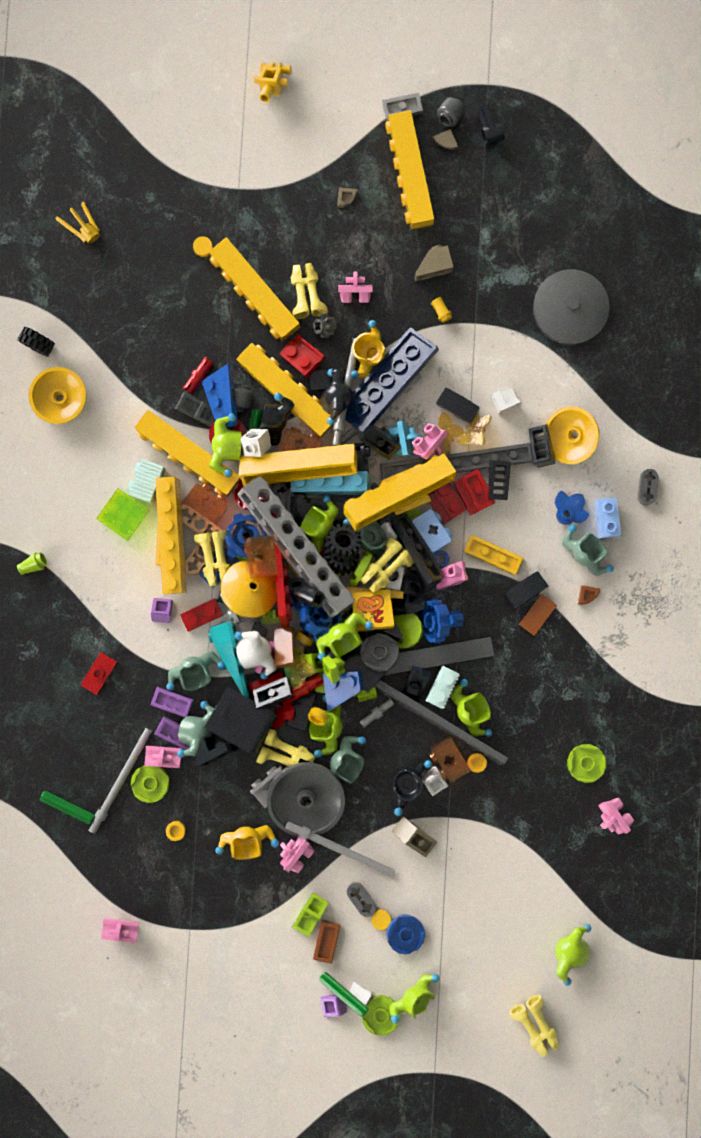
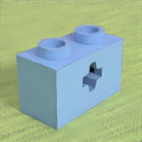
(607, 518)
(432, 541)

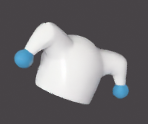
(255, 652)

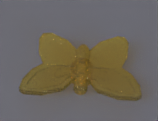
(445, 423)
(475, 431)
(300, 669)

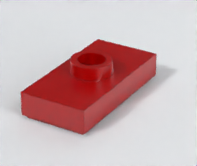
(99, 673)

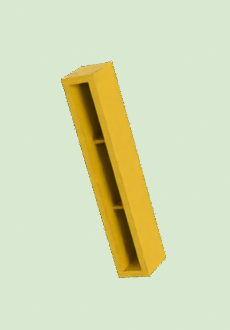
(410, 169)
(254, 289)
(274, 380)
(185, 451)
(300, 464)
(399, 491)
(171, 536)

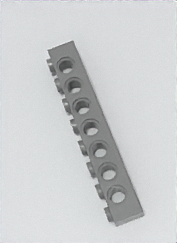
(285, 543)

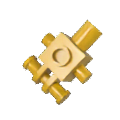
(272, 80)

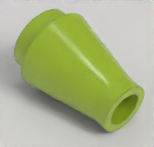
(33, 563)

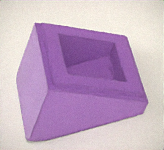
(161, 610)
(333, 1006)

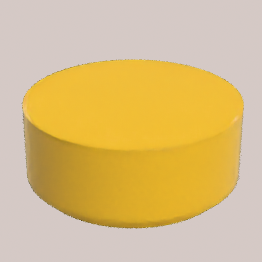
(202, 246)
(304, 638)
(317, 716)
(477, 762)
(175, 830)
(380, 919)

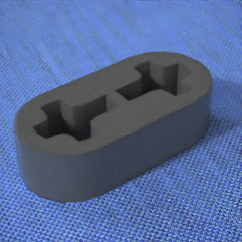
(653, 486)
(364, 896)

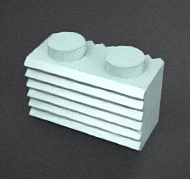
(144, 482)
(442, 687)

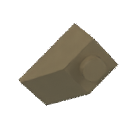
(435, 263)
(414, 836)

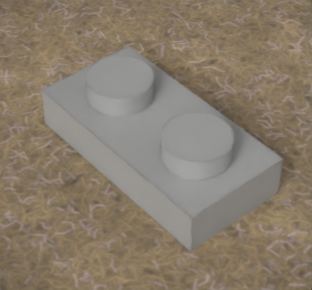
(401, 104)

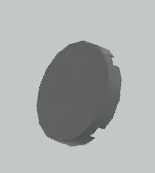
(374, 654)

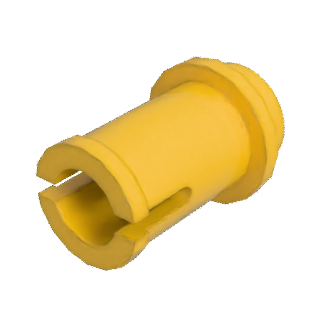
(441, 309)

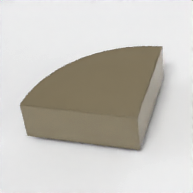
(446, 140)
(346, 197)

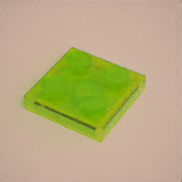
(122, 514)

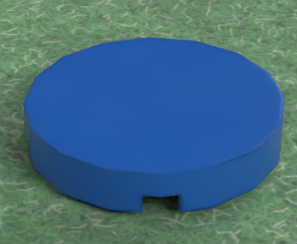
(405, 934)

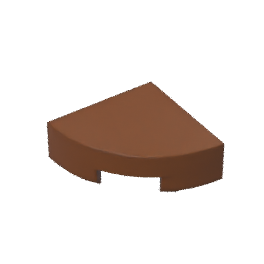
(587, 594)

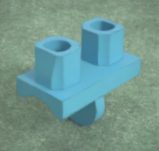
(402, 431)

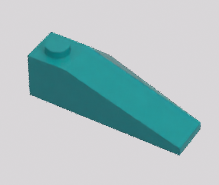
(225, 643)

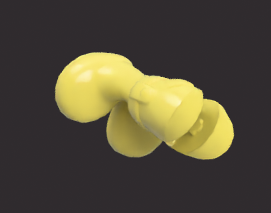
(317, 307)
(211, 567)
(382, 576)
(274, 741)
(535, 1006)

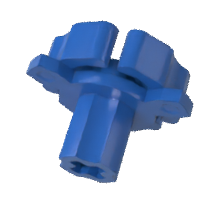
(235, 540)
(315, 620)
(439, 620)

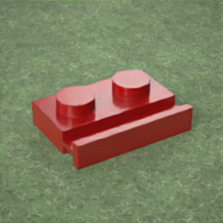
(302, 356)
(473, 492)
(446, 503)

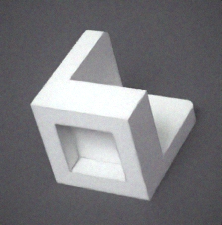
(505, 400)

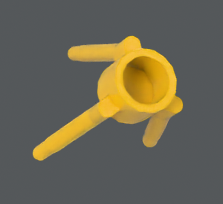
(88, 232)

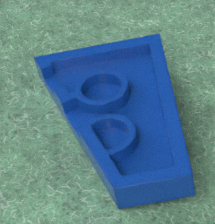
(220, 394)

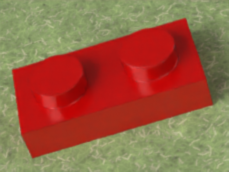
(201, 615)

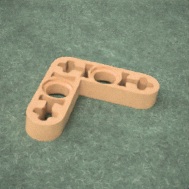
(214, 528)

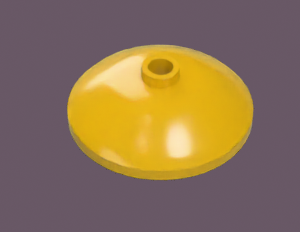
(46, 389)
(561, 429)
(243, 599)

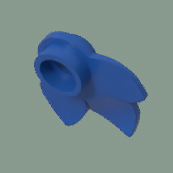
(572, 506)

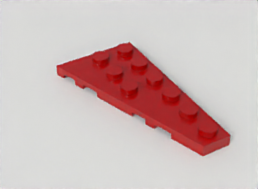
(282, 589)

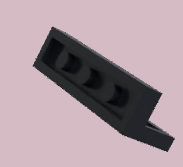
(414, 544)

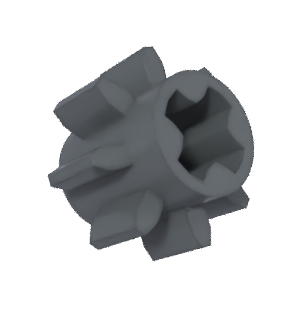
(324, 325)

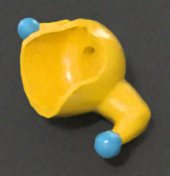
(368, 350)
(246, 841)

